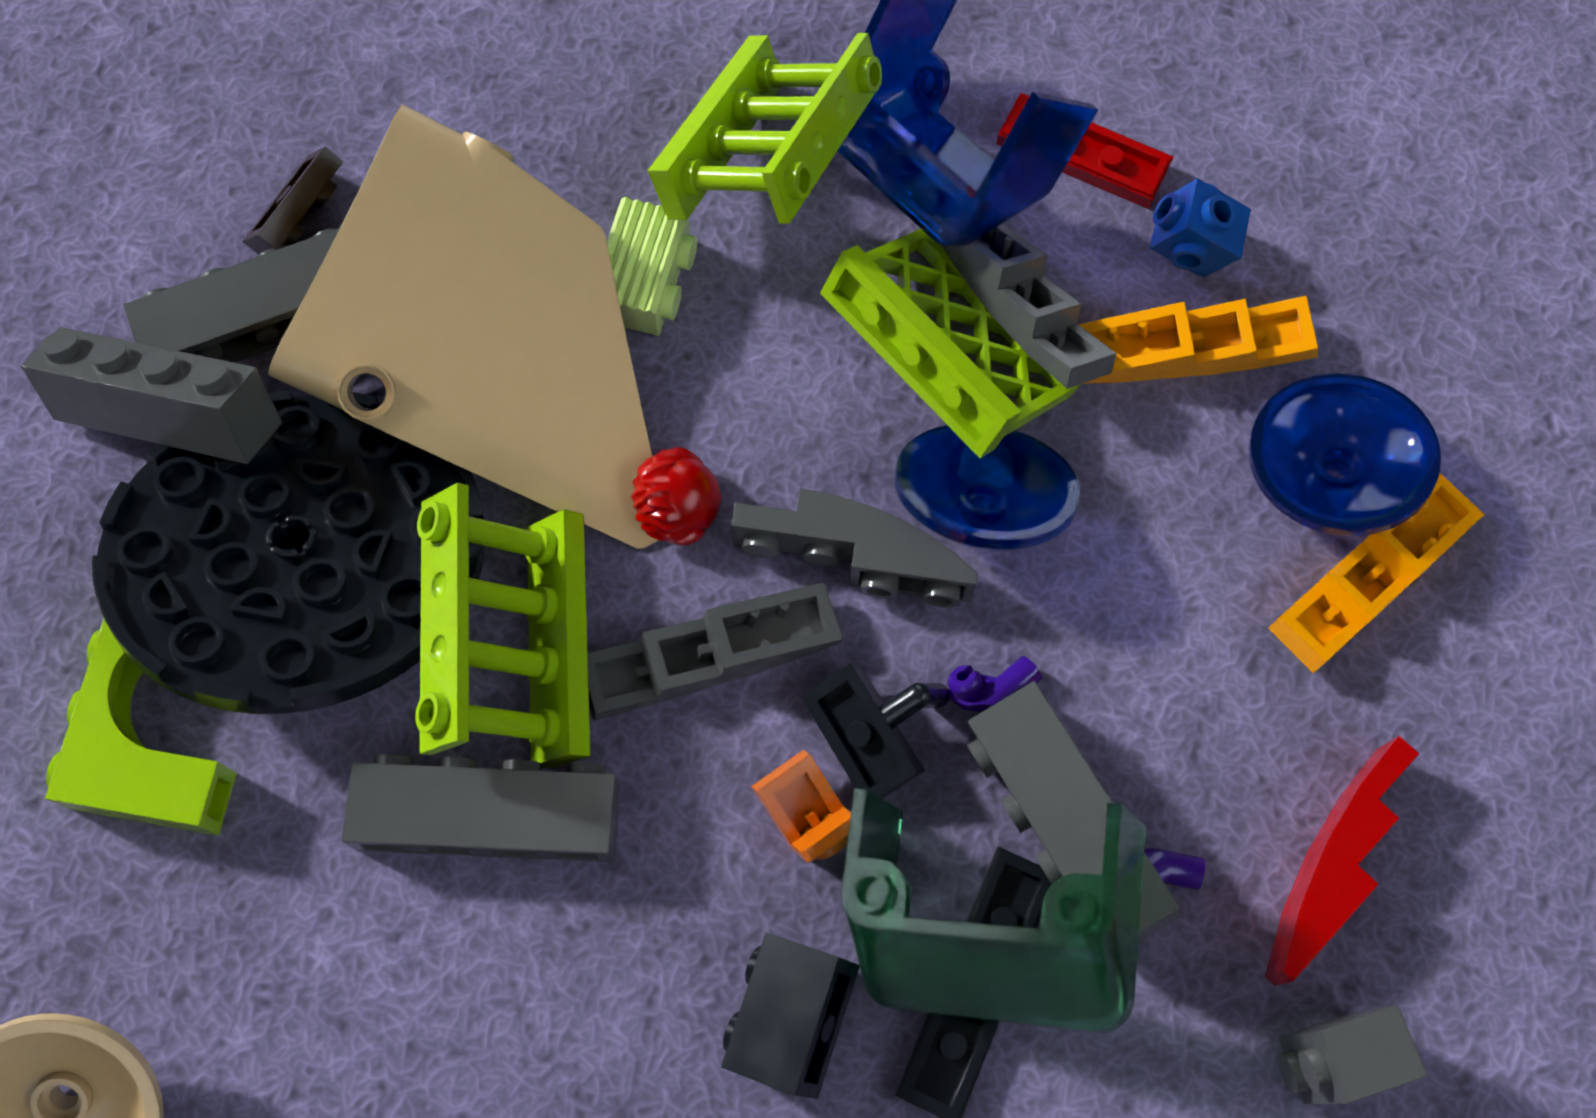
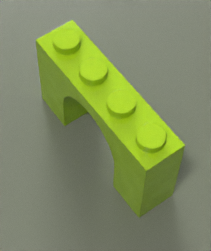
(111, 771)

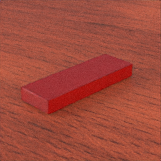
(1109, 161)

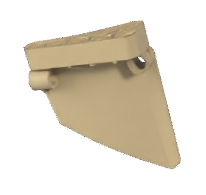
(483, 320)

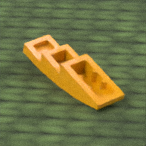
(1205, 340)
(1373, 577)

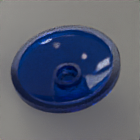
(1350, 427)
(987, 503)

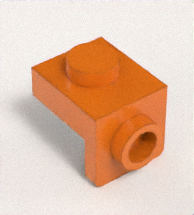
(805, 808)

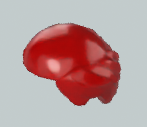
(676, 496)

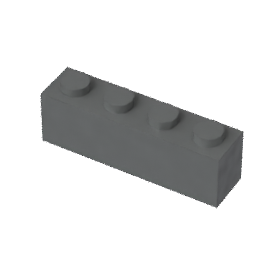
(233, 308)
(153, 394)
(1056, 795)
(482, 809)

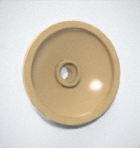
(80, 1054)

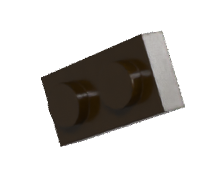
(308, 186)

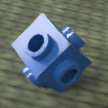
(1200, 228)

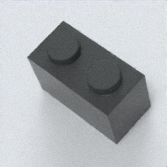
(1350, 1057)

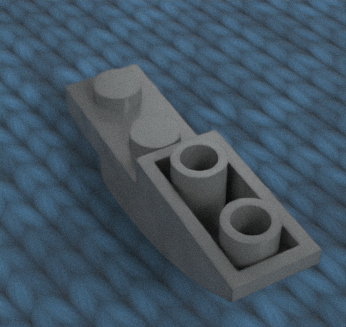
(883, 549)

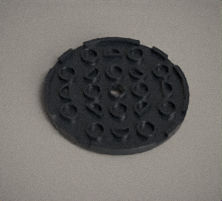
(257, 629)

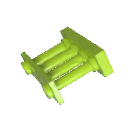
(747, 93)
(557, 631)

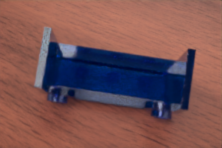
(930, 164)

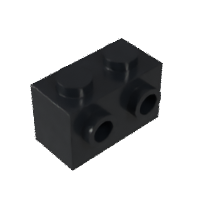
(789, 1016)

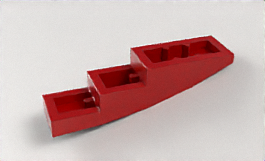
(1330, 879)

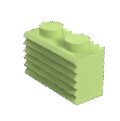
(646, 263)

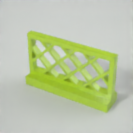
(931, 354)

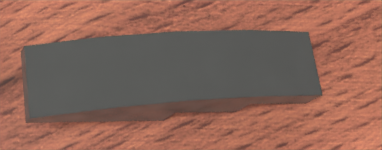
(1034, 311)
(711, 650)

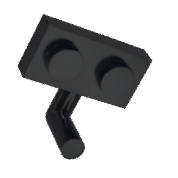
(866, 729)

